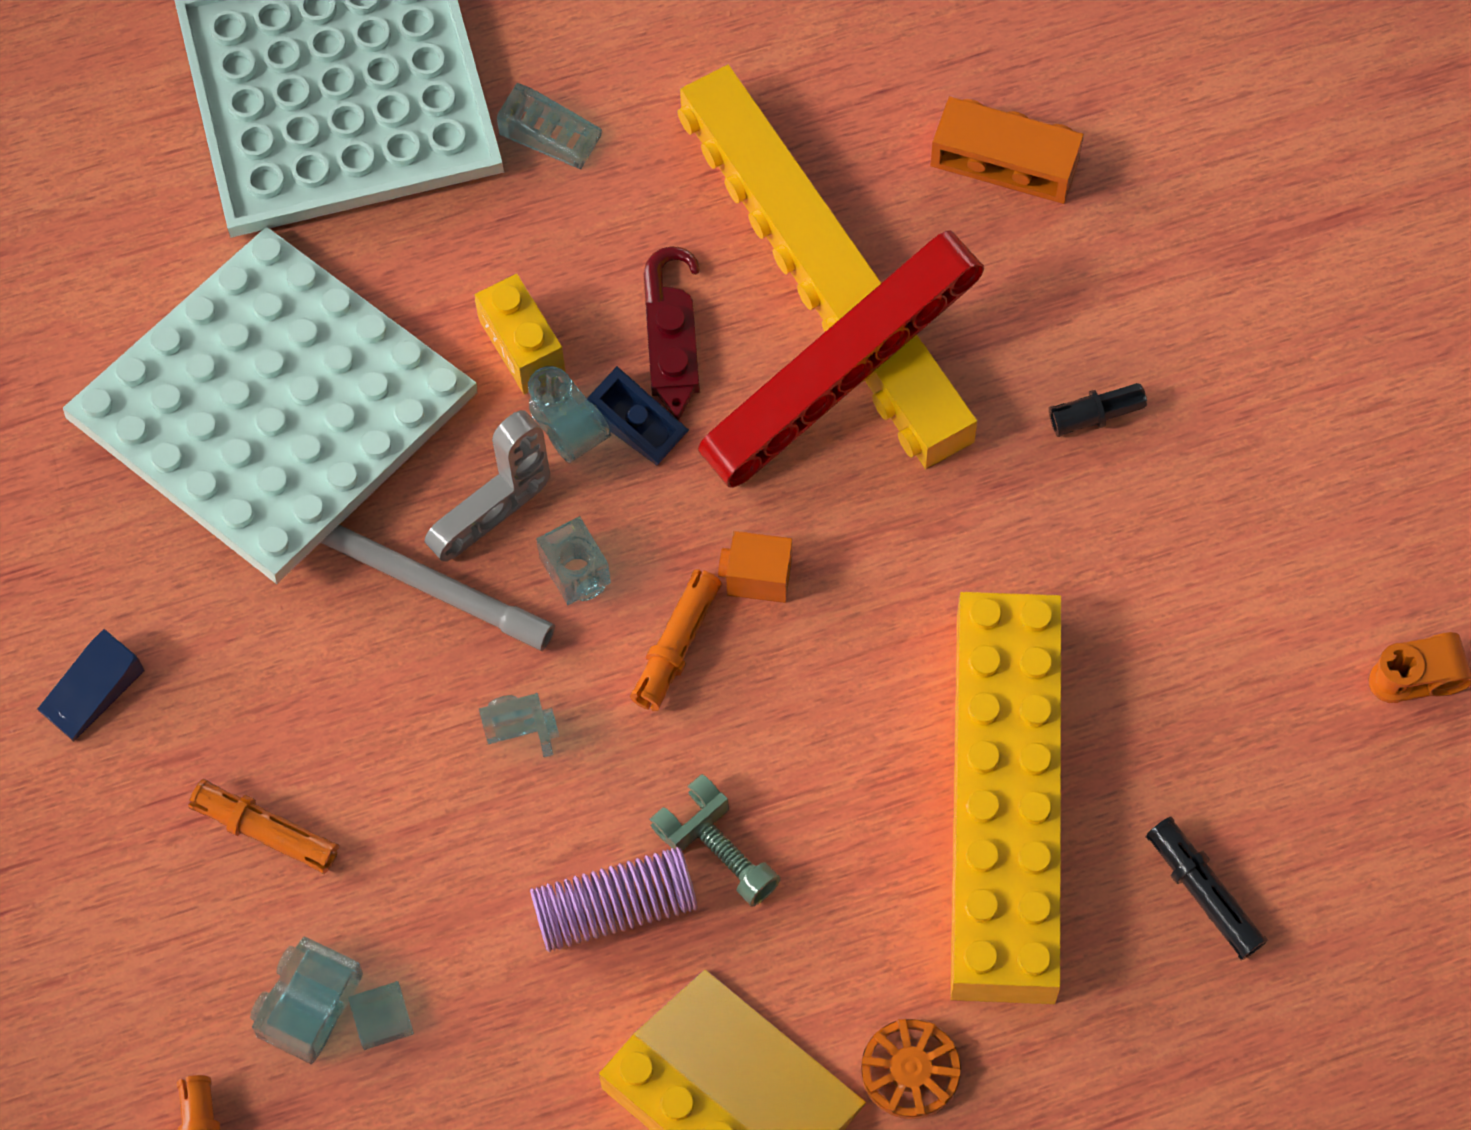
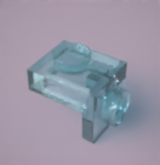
(513, 717)

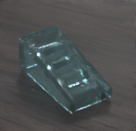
(537, 105)

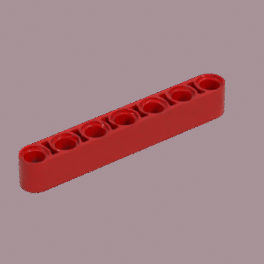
(841, 359)

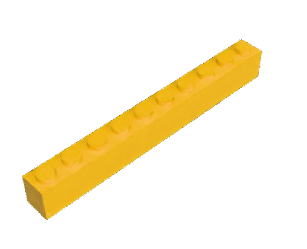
(820, 257)

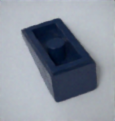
(637, 416)
(91, 685)

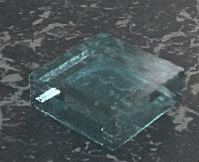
(381, 1015)

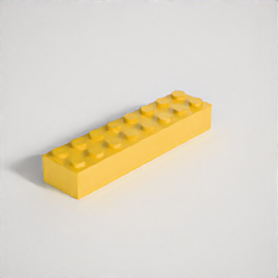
(1007, 799)

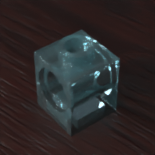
(570, 543)

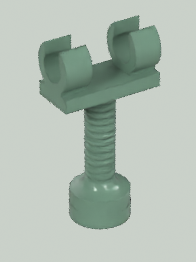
(755, 881)

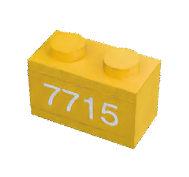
(518, 329)

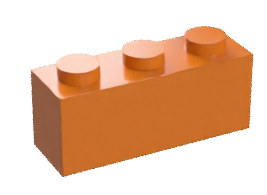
(1006, 149)

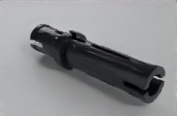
(1193, 871)

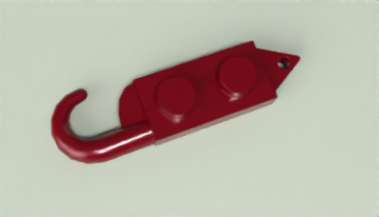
(671, 332)

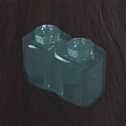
(306, 999)

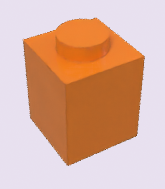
(757, 566)

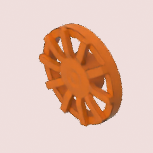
(910, 1068)

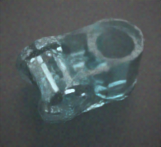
(565, 413)

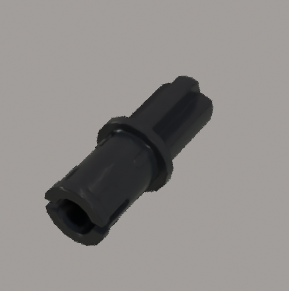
(1096, 409)

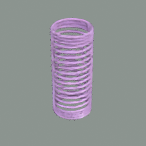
(547, 905)

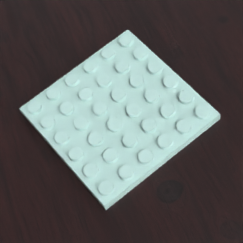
(334, 103)
(270, 403)

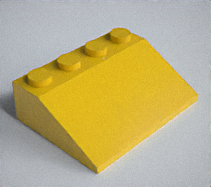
(722, 1067)

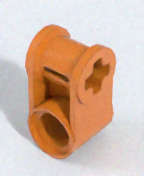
(1428, 665)

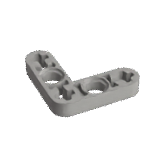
(522, 474)

